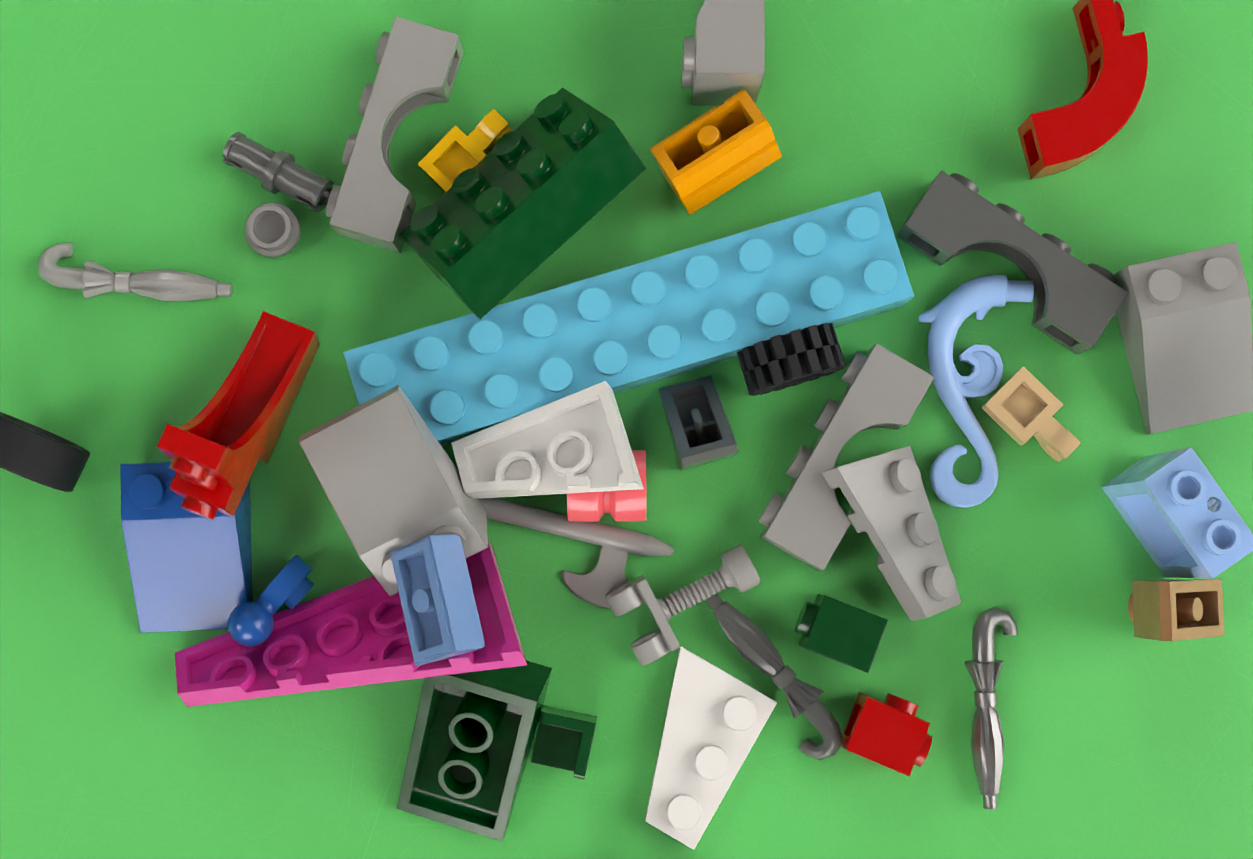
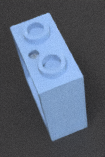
(1176, 517)

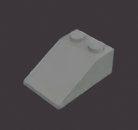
(725, 51)
(1188, 337)
(391, 482)

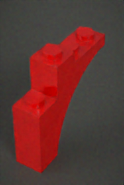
(241, 421)

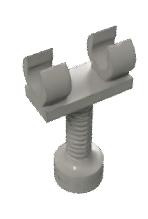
(734, 572)

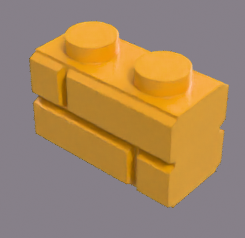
(716, 151)

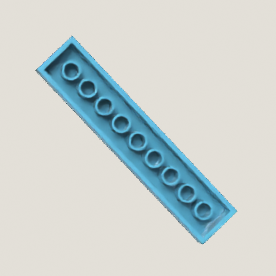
(643, 319)

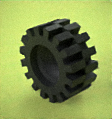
(791, 359)

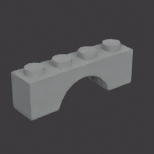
(413, 72)
(879, 394)

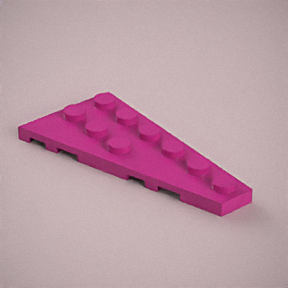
(344, 642)

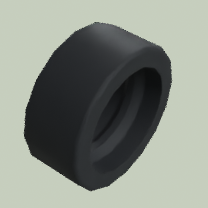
(40, 454)

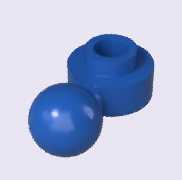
(253, 621)

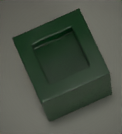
(564, 740)

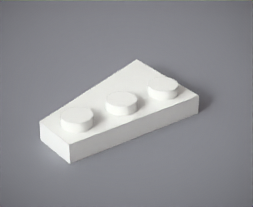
(554, 449)
(702, 746)

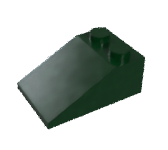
(473, 746)

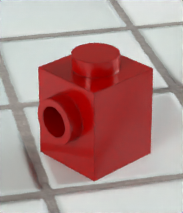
(887, 732)

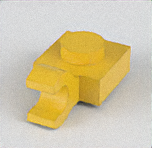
(461, 152)

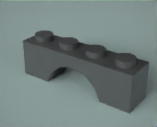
(1069, 297)

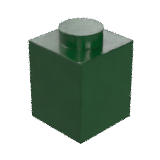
(840, 631)

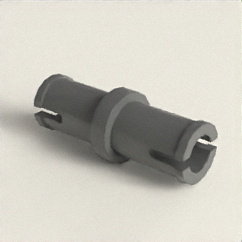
(277, 171)

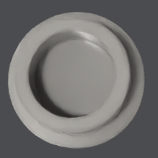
(272, 230)

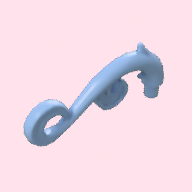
(987, 370)

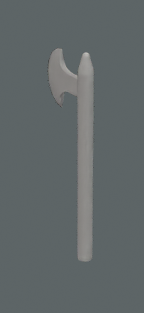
(614, 541)

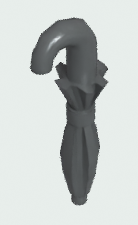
(802, 698)

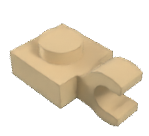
(1027, 410)

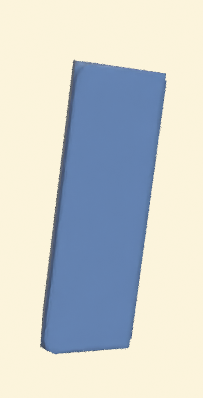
(437, 598)

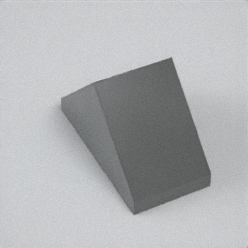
(697, 423)

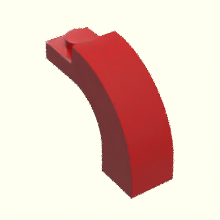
(1114, 85)

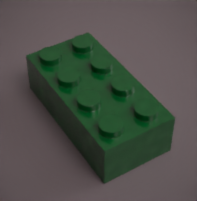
(523, 200)

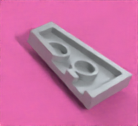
(897, 516)

